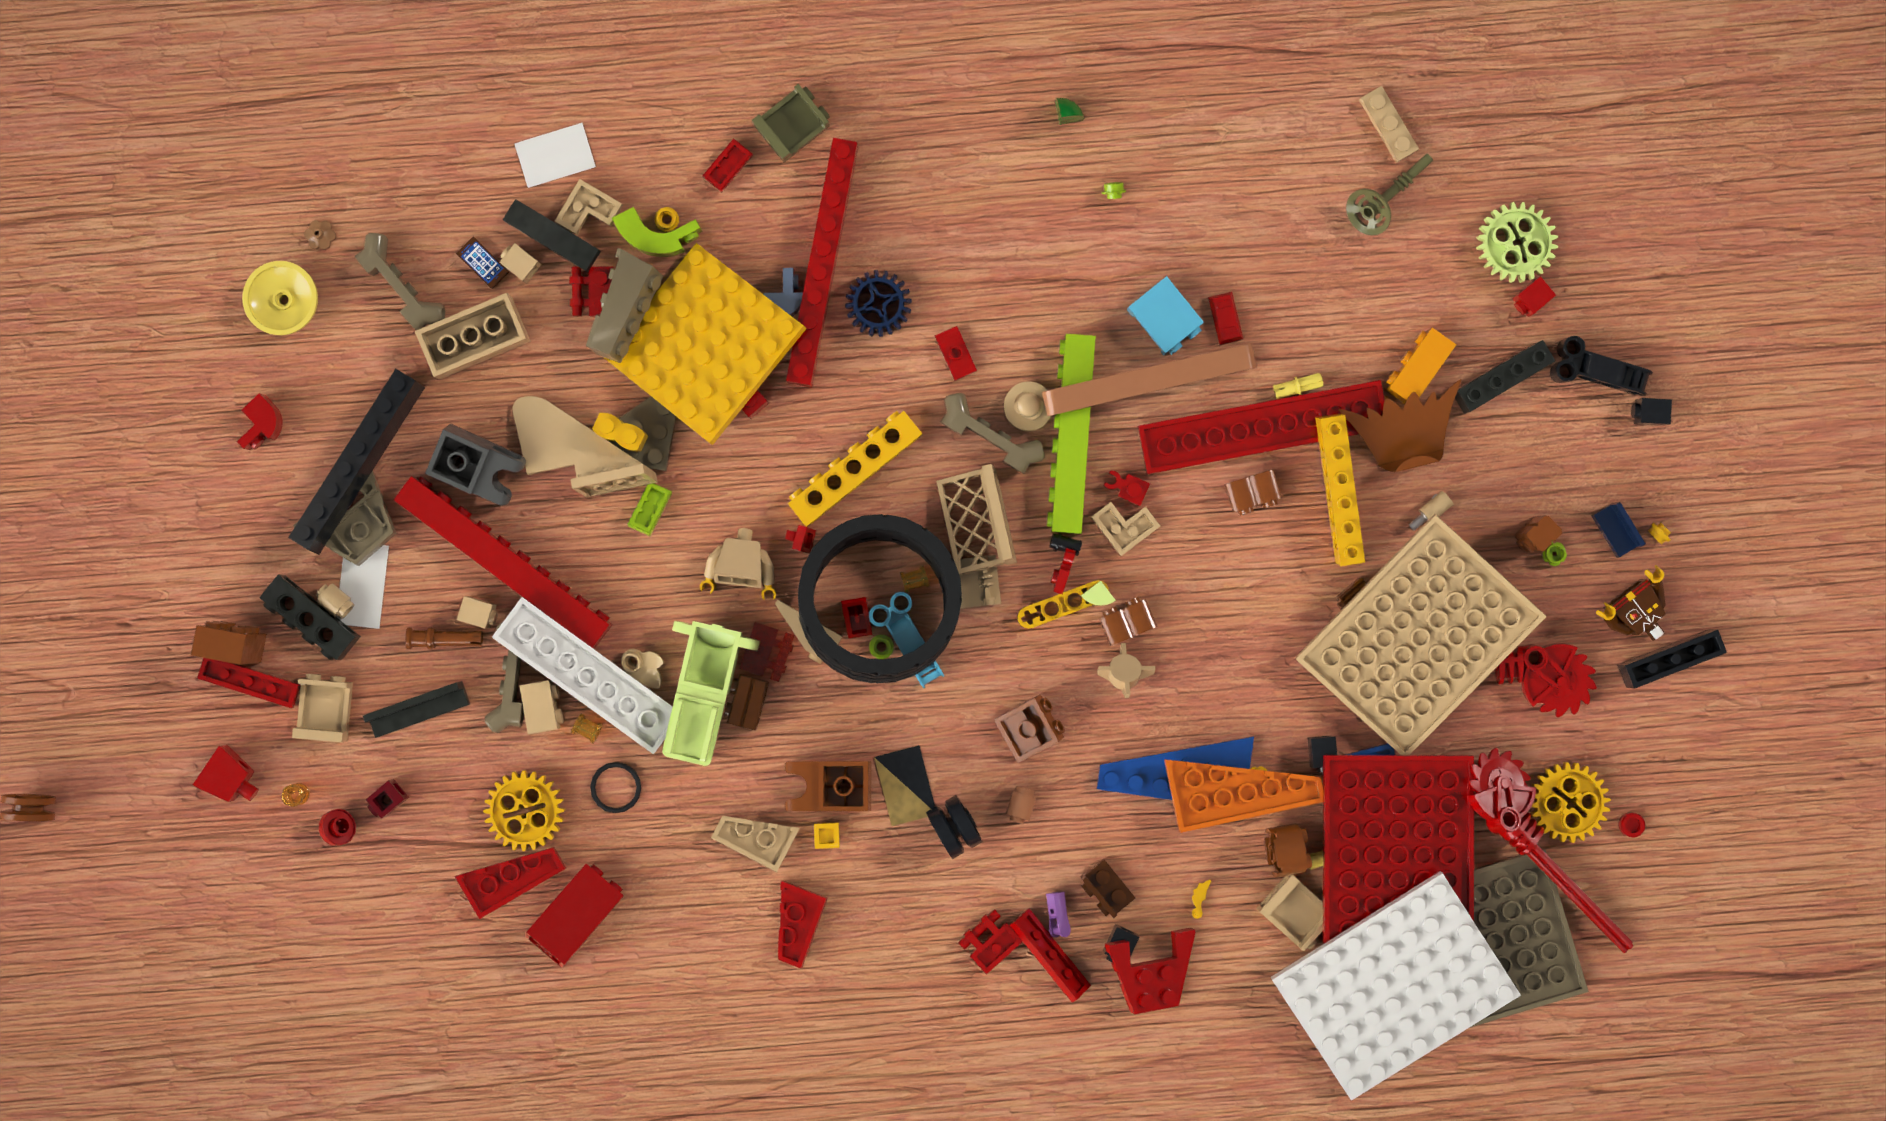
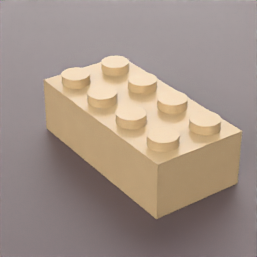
(472, 336)

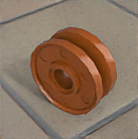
(27, 807)

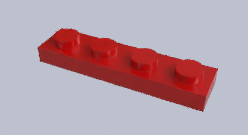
(249, 682)
(1050, 955)

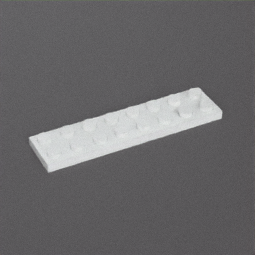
(585, 674)

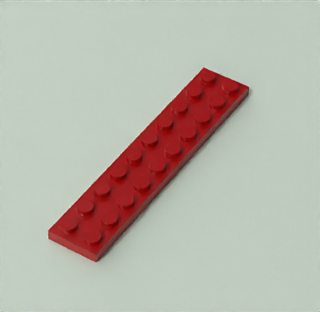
(1251, 427)

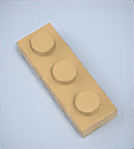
(1388, 124)

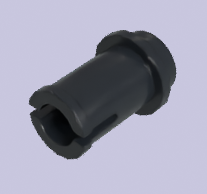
(1061, 543)

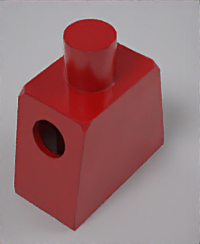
(226, 776)

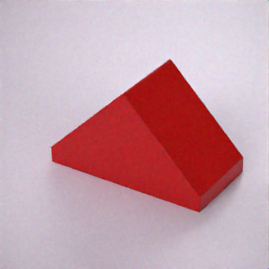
(857, 617)

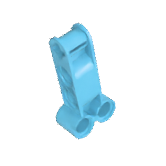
(905, 634)

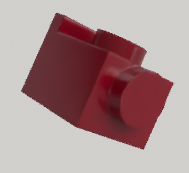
(376, 800)

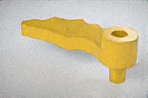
(1198, 897)

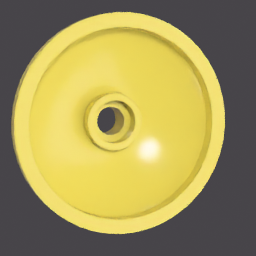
(264, 294)

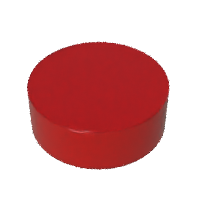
(1631, 824)

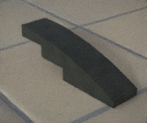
(551, 235)

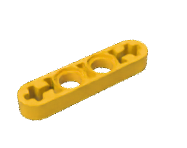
(1061, 601)

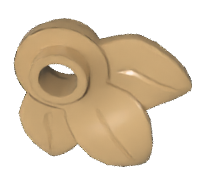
(646, 668)

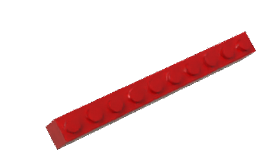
(822, 261)
(502, 561)

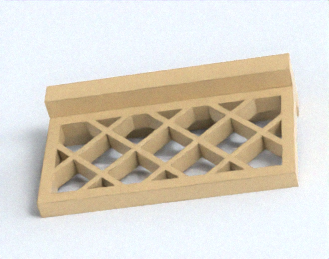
(996, 512)

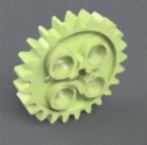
(1537, 234)

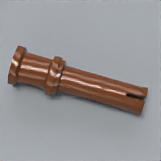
(431, 638)

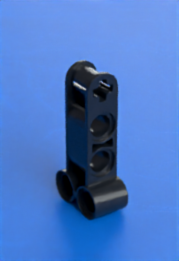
(1599, 369)

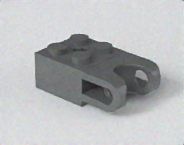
(480, 466)

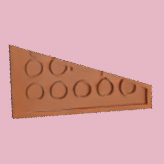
(1223, 794)

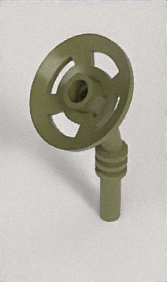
(1375, 206)

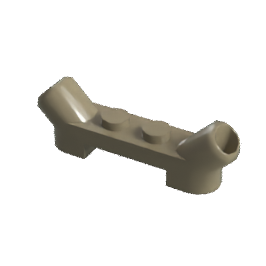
(374, 261)
(959, 418)
(509, 711)

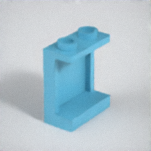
(1166, 316)

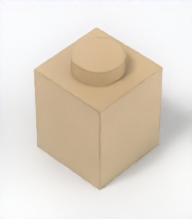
(519, 262)
(477, 612)

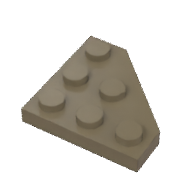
(659, 426)

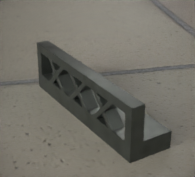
(417, 709)

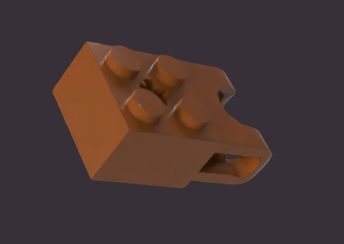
(824, 782)

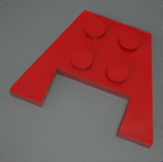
(1156, 982)

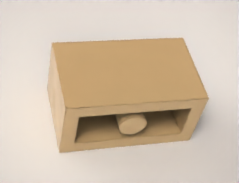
(541, 706)

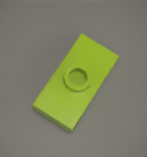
(649, 509)

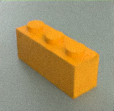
(1420, 365)

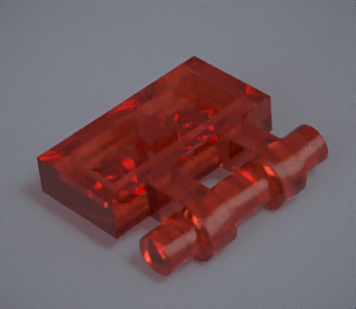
(757, 661)

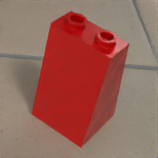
(574, 914)

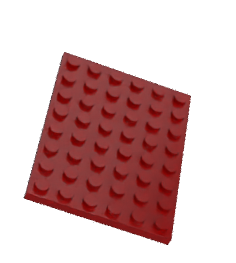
(1391, 829)

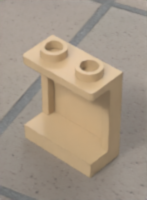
(323, 709)
(1294, 912)

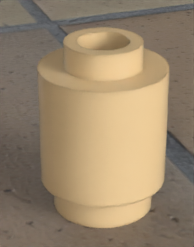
(334, 601)

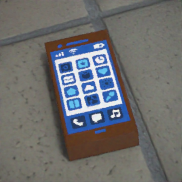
(482, 262)

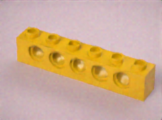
(888, 451)
(1340, 489)

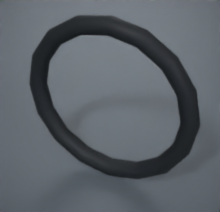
(612, 765)

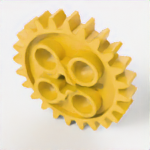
(1582, 785)
(518, 789)

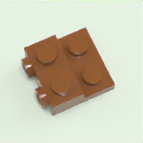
(1030, 728)

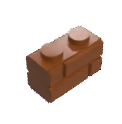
(1537, 534)

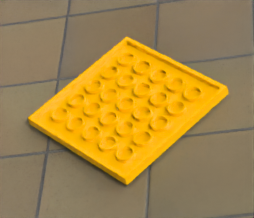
(707, 343)

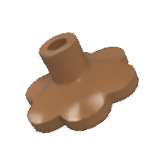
(325, 235)

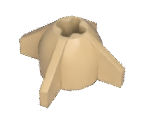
(1125, 671)

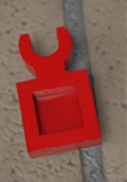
(1131, 489)
(1060, 576)

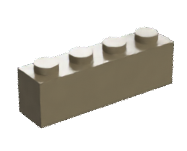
(623, 306)

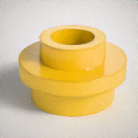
(666, 211)
(1660, 533)

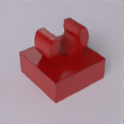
(802, 538)

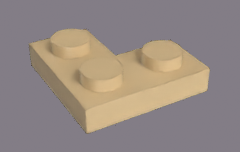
(586, 201)
(1122, 533)

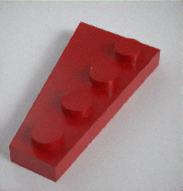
(502, 882)

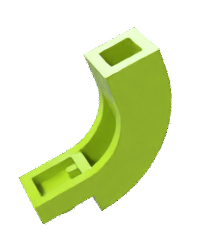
(654, 243)

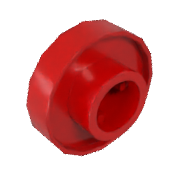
(337, 827)

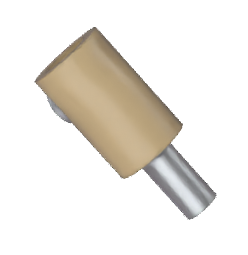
(1437, 505)

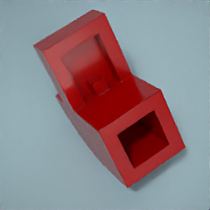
(266, 419)

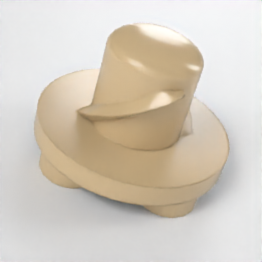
(1026, 407)

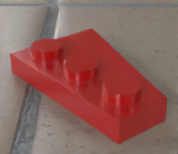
(798, 922)

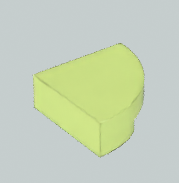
(1098, 595)

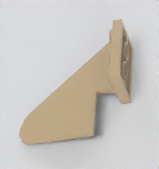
(557, 440)

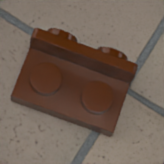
(1107, 888)

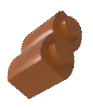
(1253, 491)
(1127, 622)

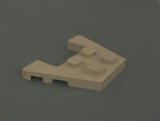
(363, 527)

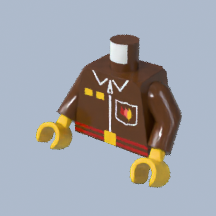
(1638, 607)

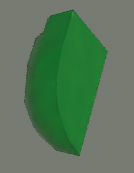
(1068, 111)

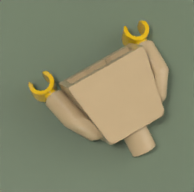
(740, 564)

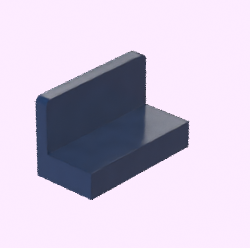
(1618, 529)

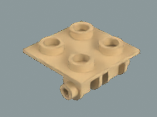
(979, 587)

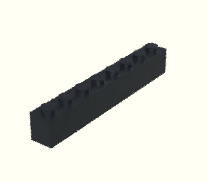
(356, 462)

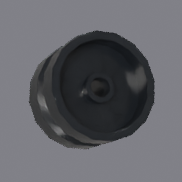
(953, 827)

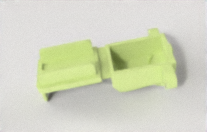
(702, 690)

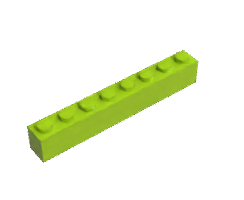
(1072, 439)

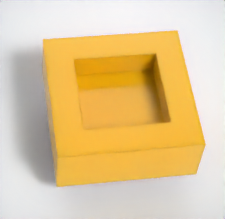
(826, 835)

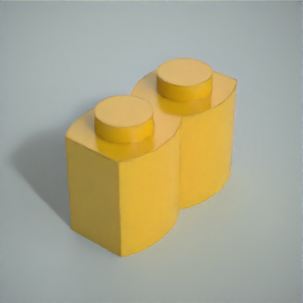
(616, 430)

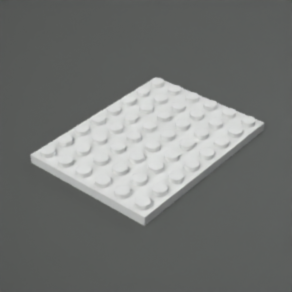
(1395, 985)

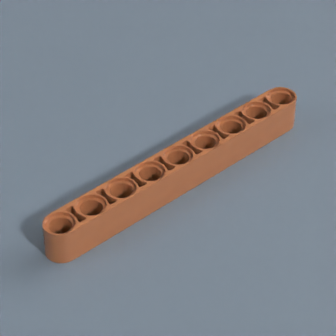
(1149, 379)

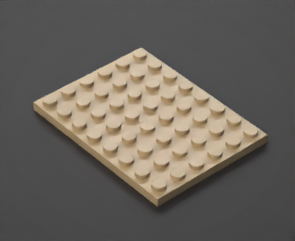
(1420, 636)

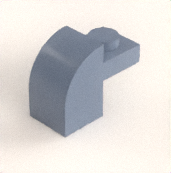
(788, 300)

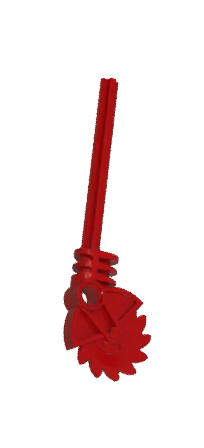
(1555, 679)
(1505, 796)

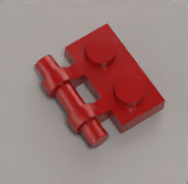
(598, 284)
(996, 947)

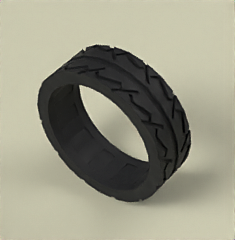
(889, 529)

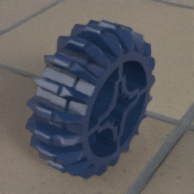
(889, 298)

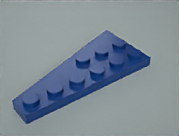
(1148, 774)

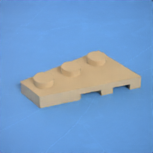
(756, 840)

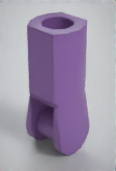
(1058, 917)

